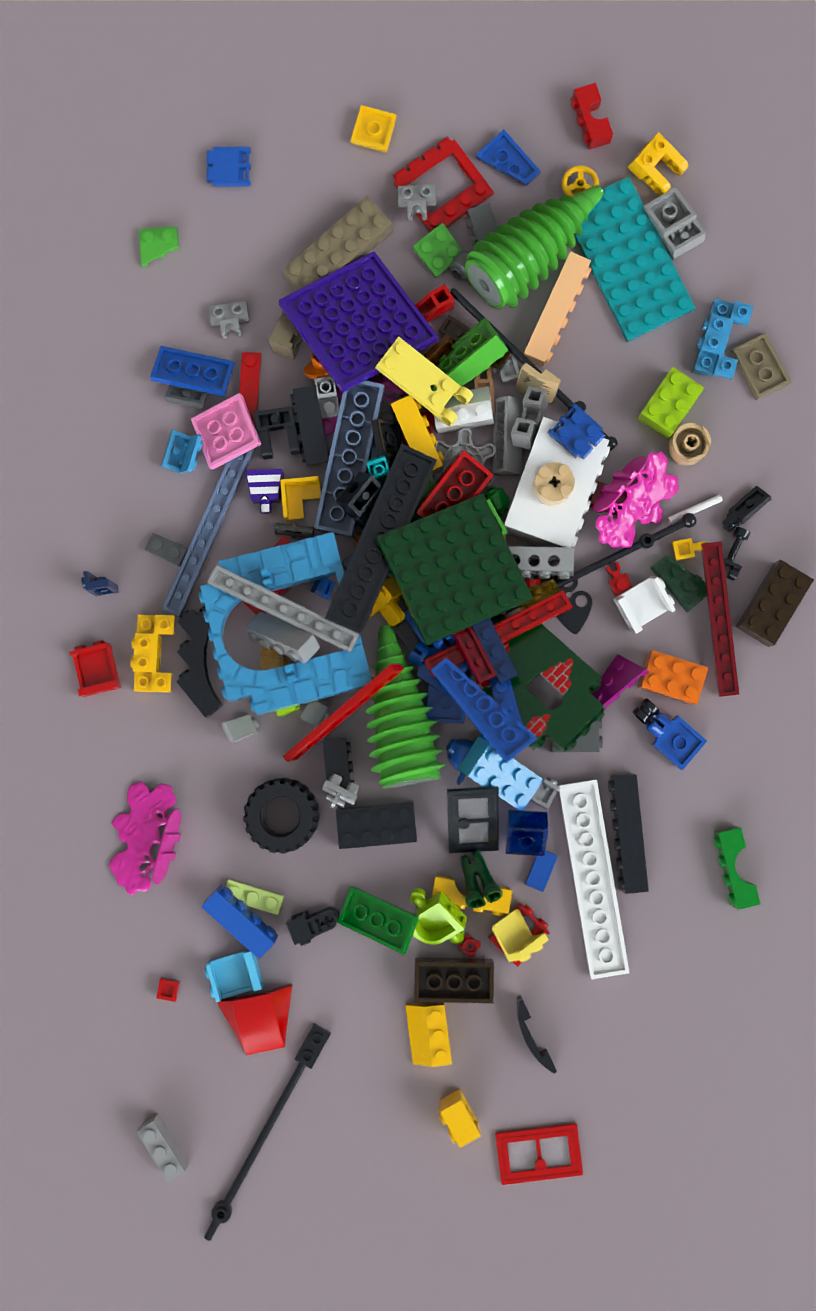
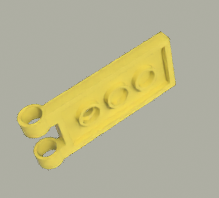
(416, 375)

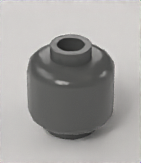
(458, 266)

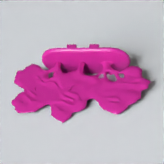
(641, 500)
(140, 832)

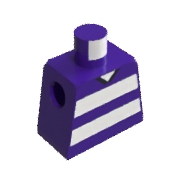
(265, 487)

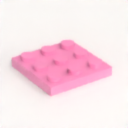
(226, 431)

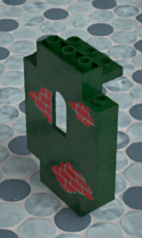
(545, 655)

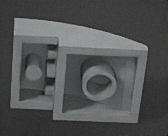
(675, 223)

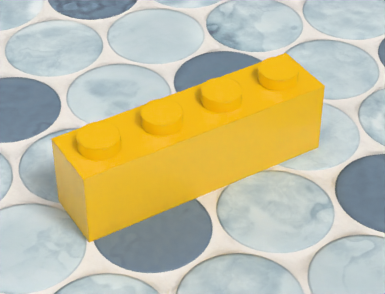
(415, 429)

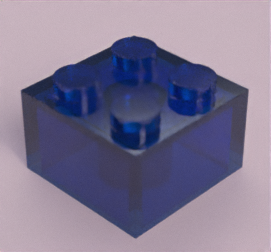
(526, 833)

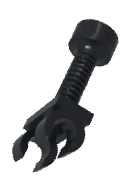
(741, 535)

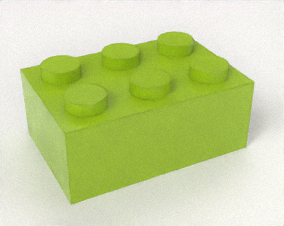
(670, 403)

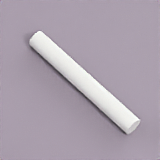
(696, 508)

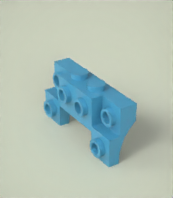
(712, 345)

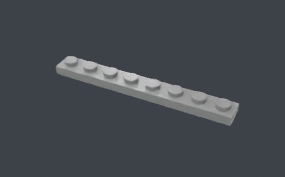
(283, 608)

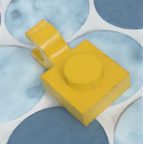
(685, 548)

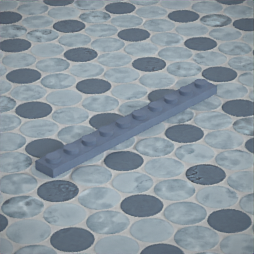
(206, 533)

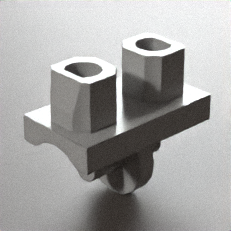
(339, 795)

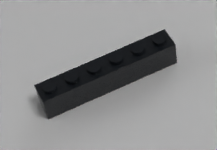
(628, 833)

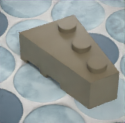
(285, 338)

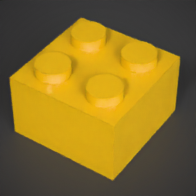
(459, 1117)

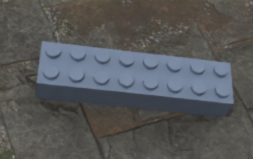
(348, 454)

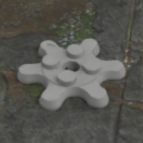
(464, 443)

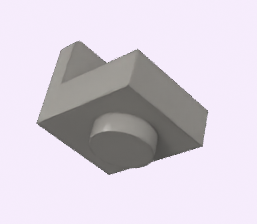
(546, 793)

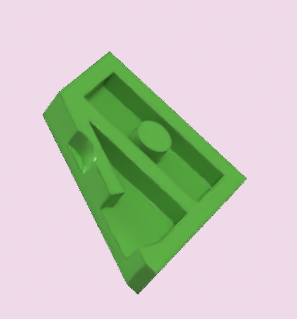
(157, 242)

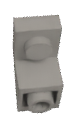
(327, 397)

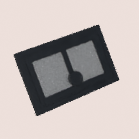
(473, 819)

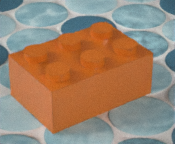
(673, 677)

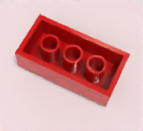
(459, 482)

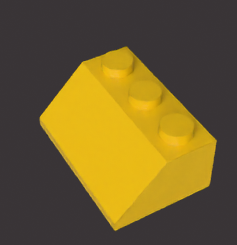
(428, 1034)

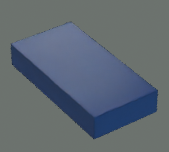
(541, 871)

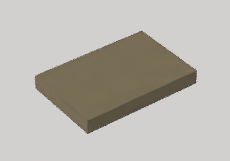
(760, 366)

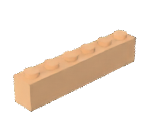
(556, 309)

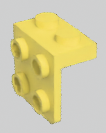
(516, 937)

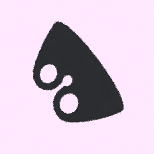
(577, 616)

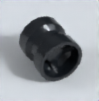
(645, 711)

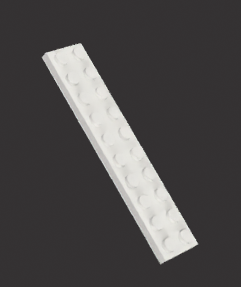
(593, 879)

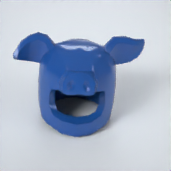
(456, 753)

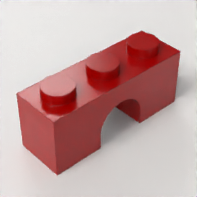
(595, 131)

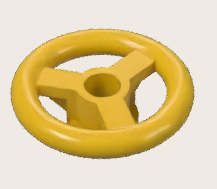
(580, 180)

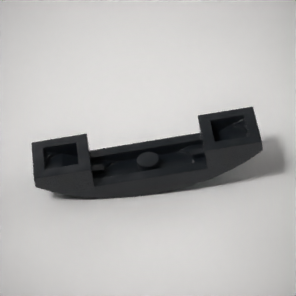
(543, 1057)

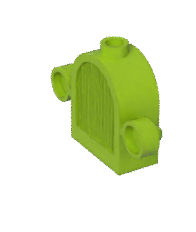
(437, 918)

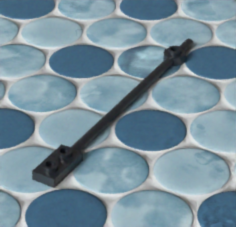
(306, 1057)

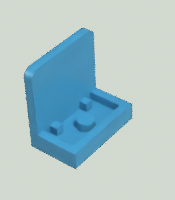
(181, 452)

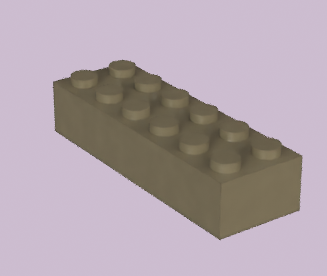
(340, 245)

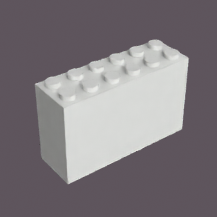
(556, 524)

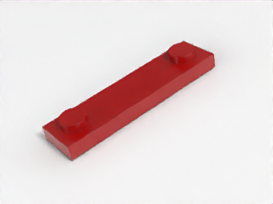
(250, 381)

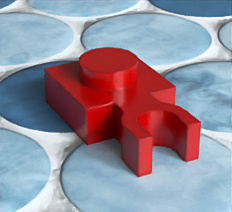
(619, 583)

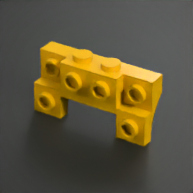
(148, 653)

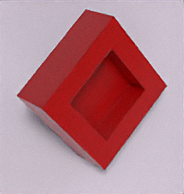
(168, 989)

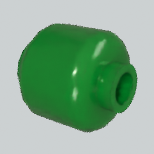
(498, 499)

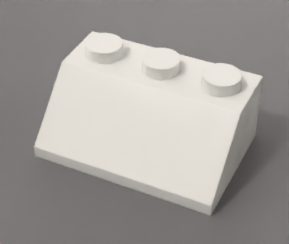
(471, 415)

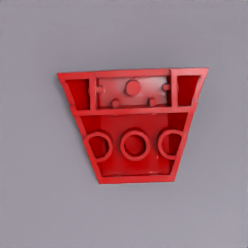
(259, 1019)

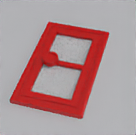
(539, 1154)

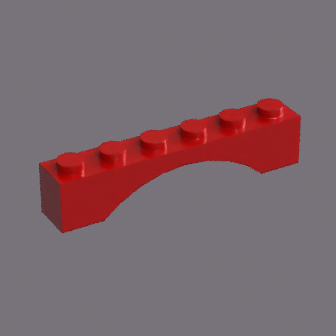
(436, 303)

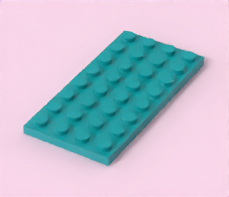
(632, 263)

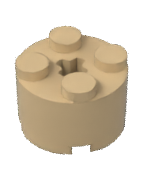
(691, 434)
(561, 476)

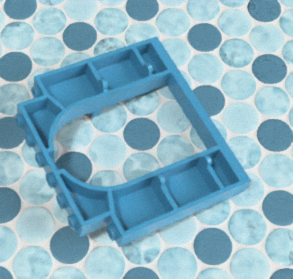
(296, 682)

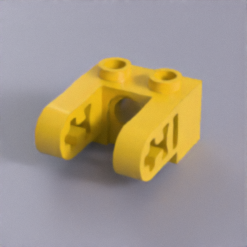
(643, 164)

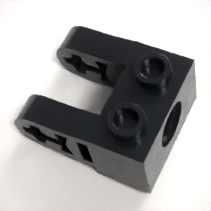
(276, 420)
(358, 495)
(307, 926)

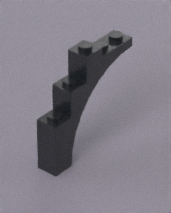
(194, 653)

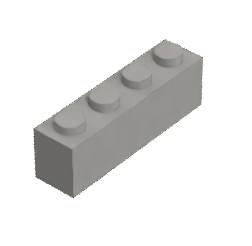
(282, 637)

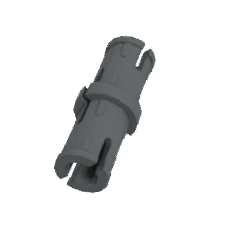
(294, 530)

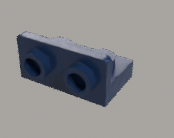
(98, 585)

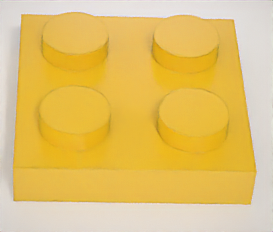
(373, 128)

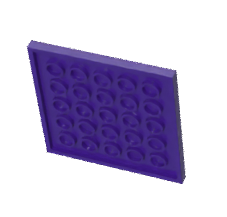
(355, 319)

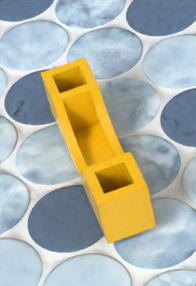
(449, 888)

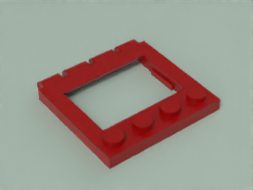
(459, 205)

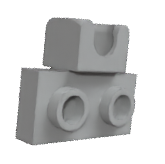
(417, 199)
(229, 317)

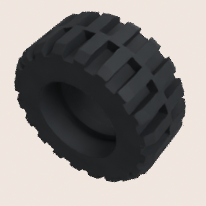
(259, 830)

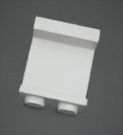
(644, 603)

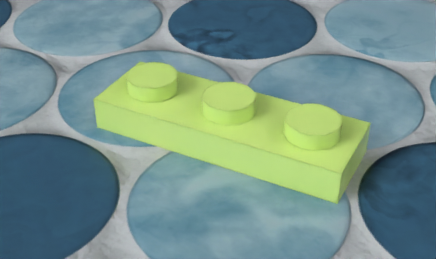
(256, 897)

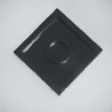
(387, 437)

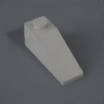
(241, 728)

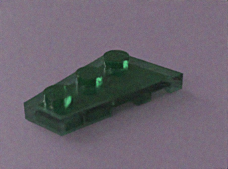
(681, 583)

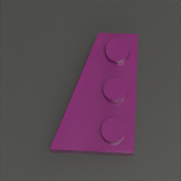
(617, 678)

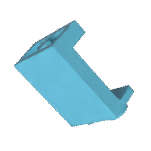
(233, 975)

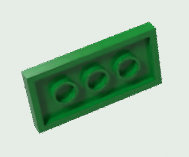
(378, 920)

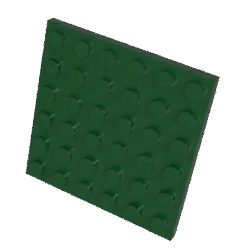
(454, 569)

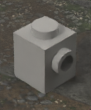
(315, 712)

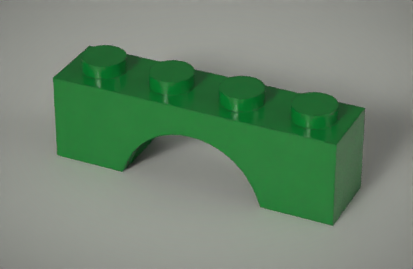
(730, 843)

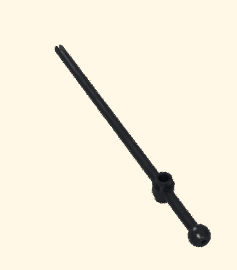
(523, 359)
(688, 520)

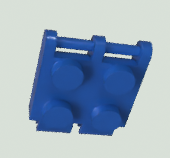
(227, 166)
(577, 432)

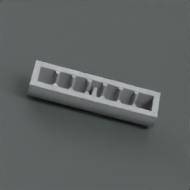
(507, 458)

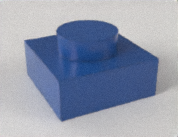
(323, 587)

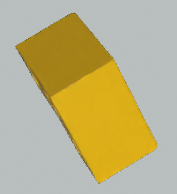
(296, 491)

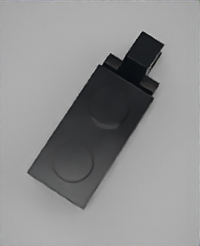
(746, 508)

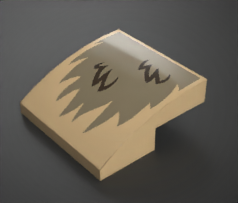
(531, 377)

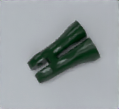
(474, 896)

